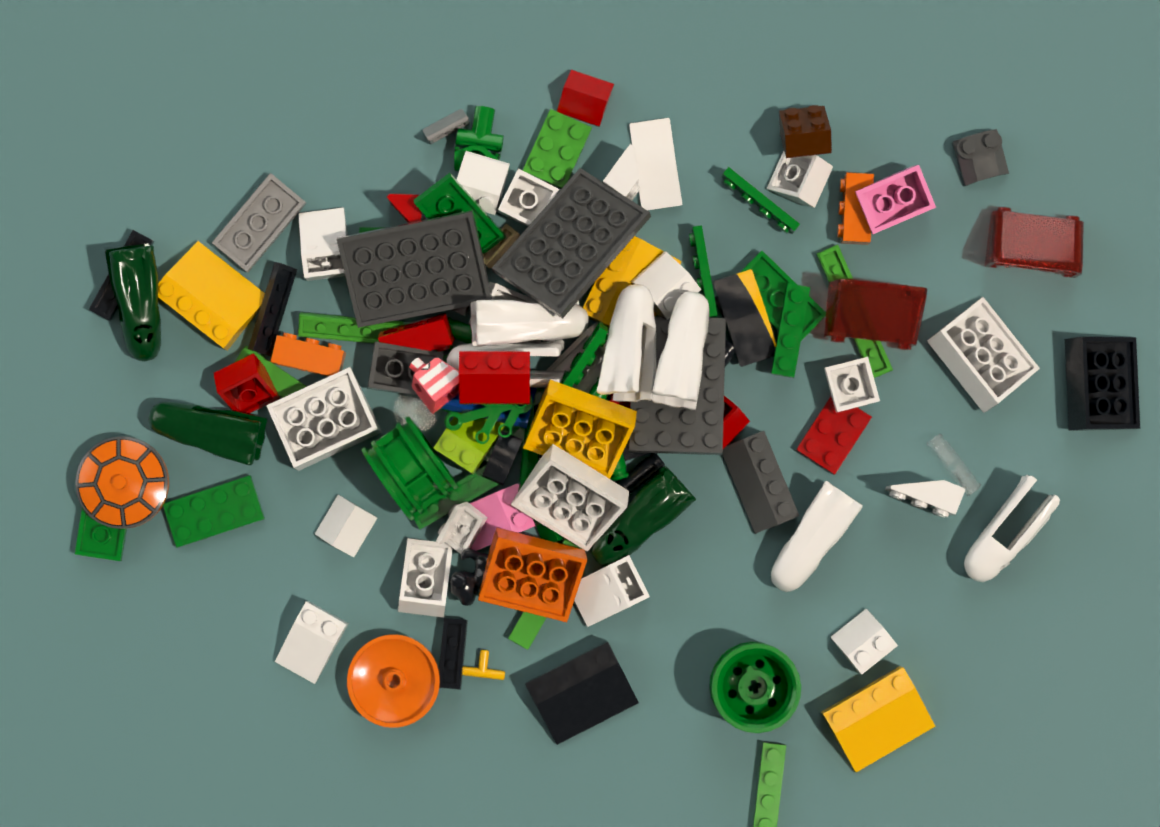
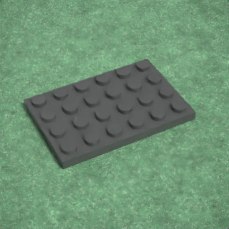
(571, 242)
(414, 268)
(680, 429)

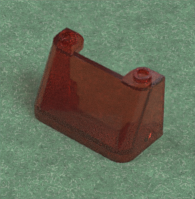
(1035, 242)
(874, 312)

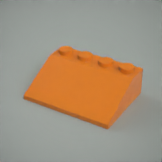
(532, 574)

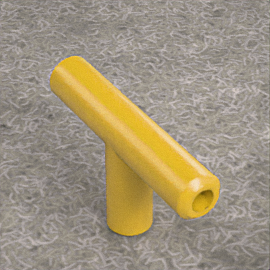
(482, 670)

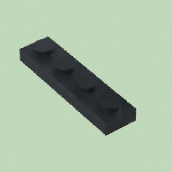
(105, 301)
(272, 309)

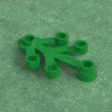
(493, 412)

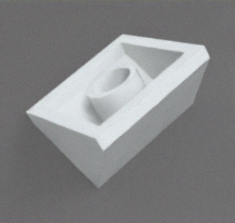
(346, 526)

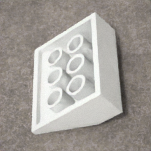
(983, 355)
(323, 419)
(571, 498)

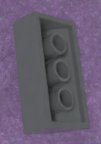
(759, 482)

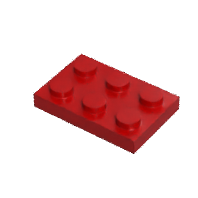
(833, 436)

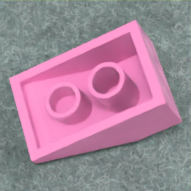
(895, 199)
(501, 515)

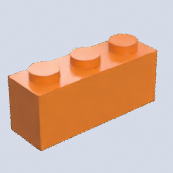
(854, 224)
(308, 355)

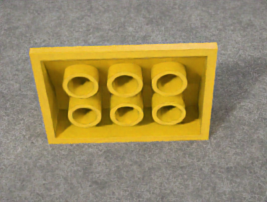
(617, 276)
(211, 295)
(581, 426)
(878, 718)

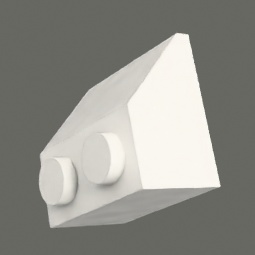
(624, 174)
(800, 178)
(483, 180)
(526, 198)
(666, 282)
(863, 641)

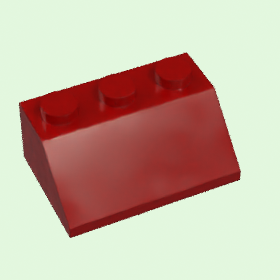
(494, 377)

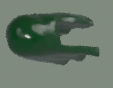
(135, 287)
(219, 432)
(650, 510)

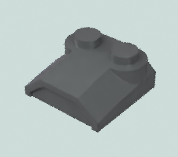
(980, 156)

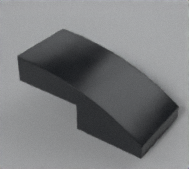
(502, 458)

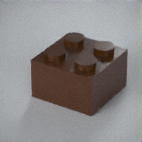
(805, 131)

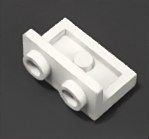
(461, 527)

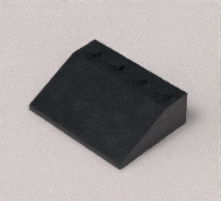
(1102, 383)
(581, 693)

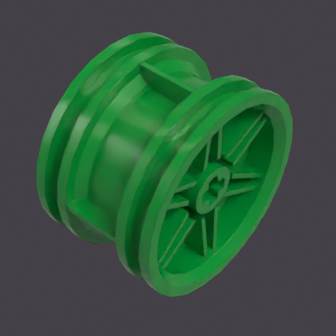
(409, 468)
(785, 693)

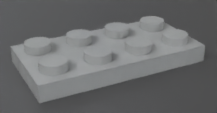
(259, 222)

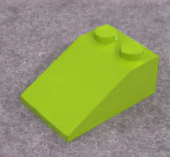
(462, 446)

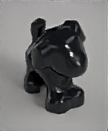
(466, 584)

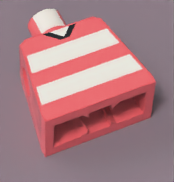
(434, 382)

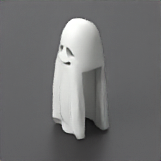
(516, 321)
(630, 350)
(682, 358)
(537, 378)
(816, 534)
(987, 555)

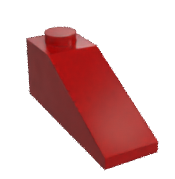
(425, 334)

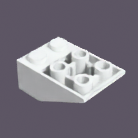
(319, 243)
(937, 495)
(609, 591)

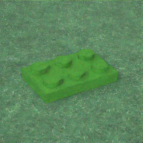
(557, 149)

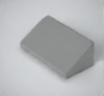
(446, 126)

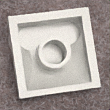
(852, 384)

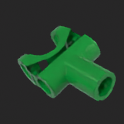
(479, 138)

